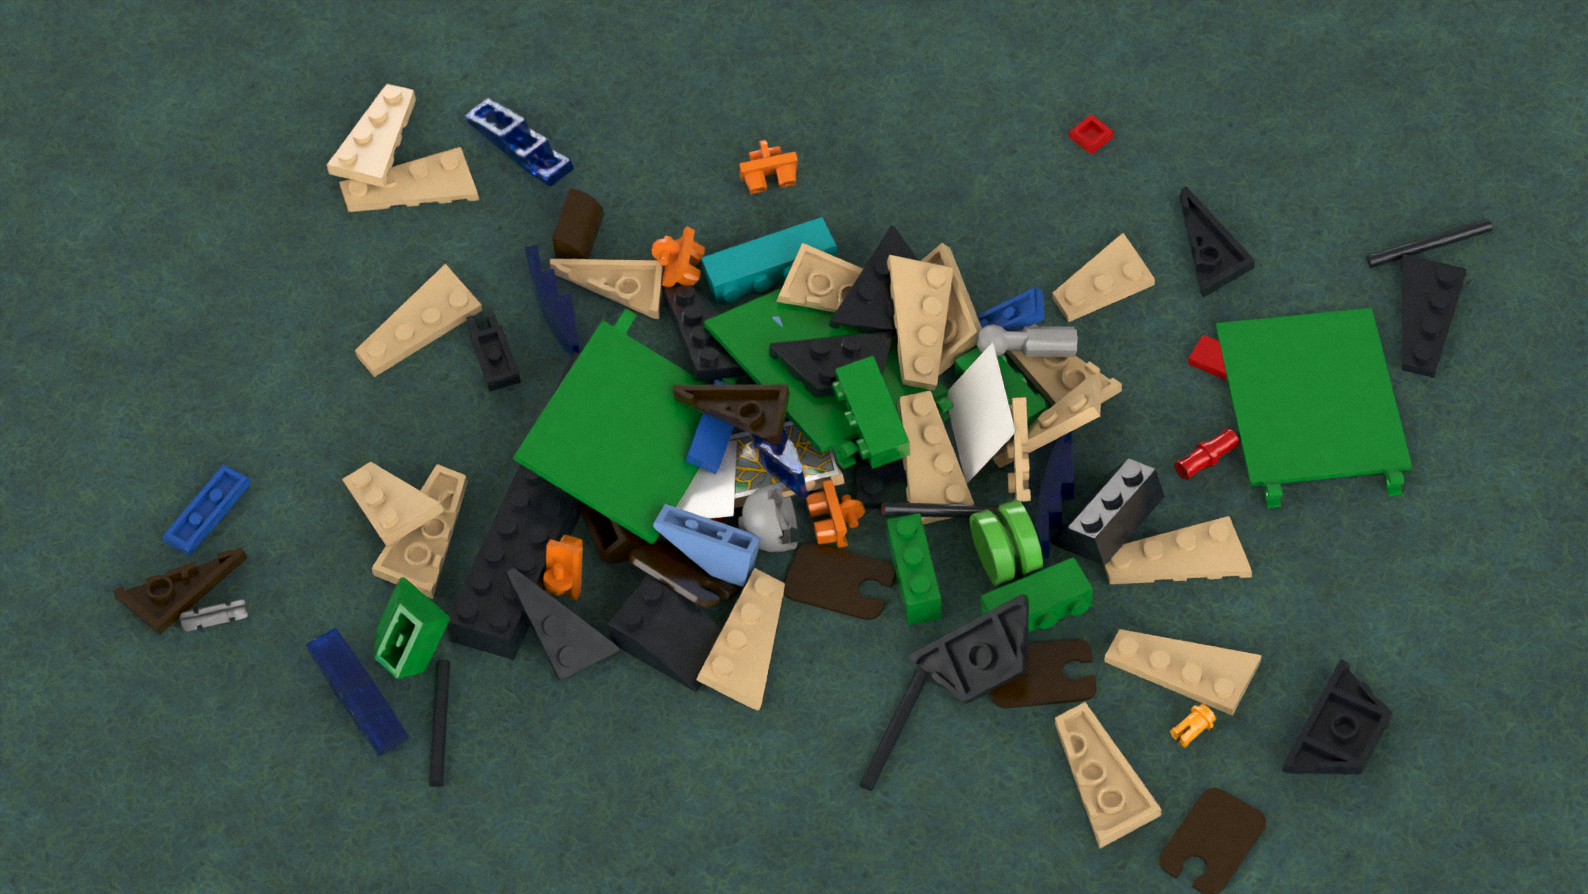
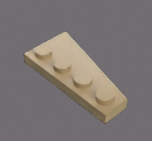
(424, 180)
(818, 280)
(1060, 375)
(932, 464)
(423, 551)
(1189, 552)

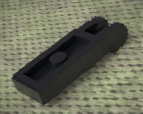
(493, 353)

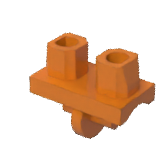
(766, 163)
(677, 257)
(827, 503)
(564, 567)

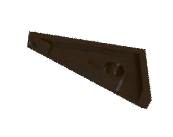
(749, 407)
(168, 595)

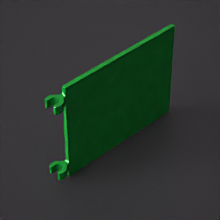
(747, 338)
(1313, 400)
(617, 431)

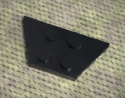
(869, 299)
(816, 359)
(981, 652)
(1340, 728)

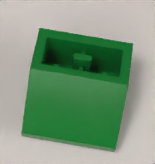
(408, 631)

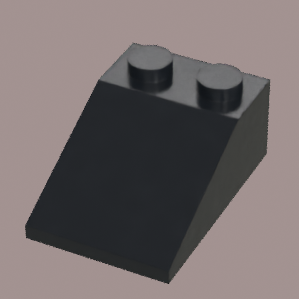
(665, 631)

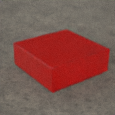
(1091, 134)

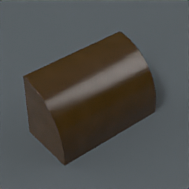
(577, 226)
(609, 537)

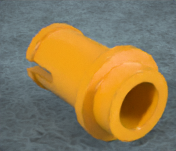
(1193, 724)

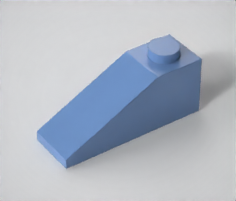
(714, 546)

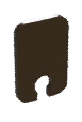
(680, 573)
(832, 580)
(1045, 677)
(1219, 832)

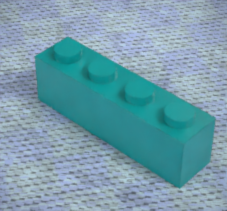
(762, 261)

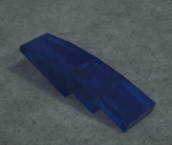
(518, 142)
(555, 307)
(782, 463)
(1055, 486)
(357, 691)

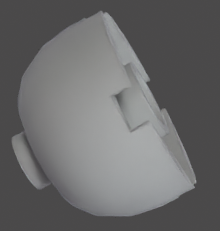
(767, 516)

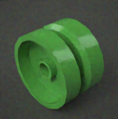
(1006, 542)

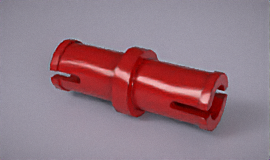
(1206, 454)

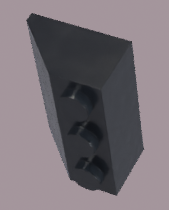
(1111, 512)

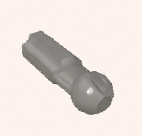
(1032, 341)

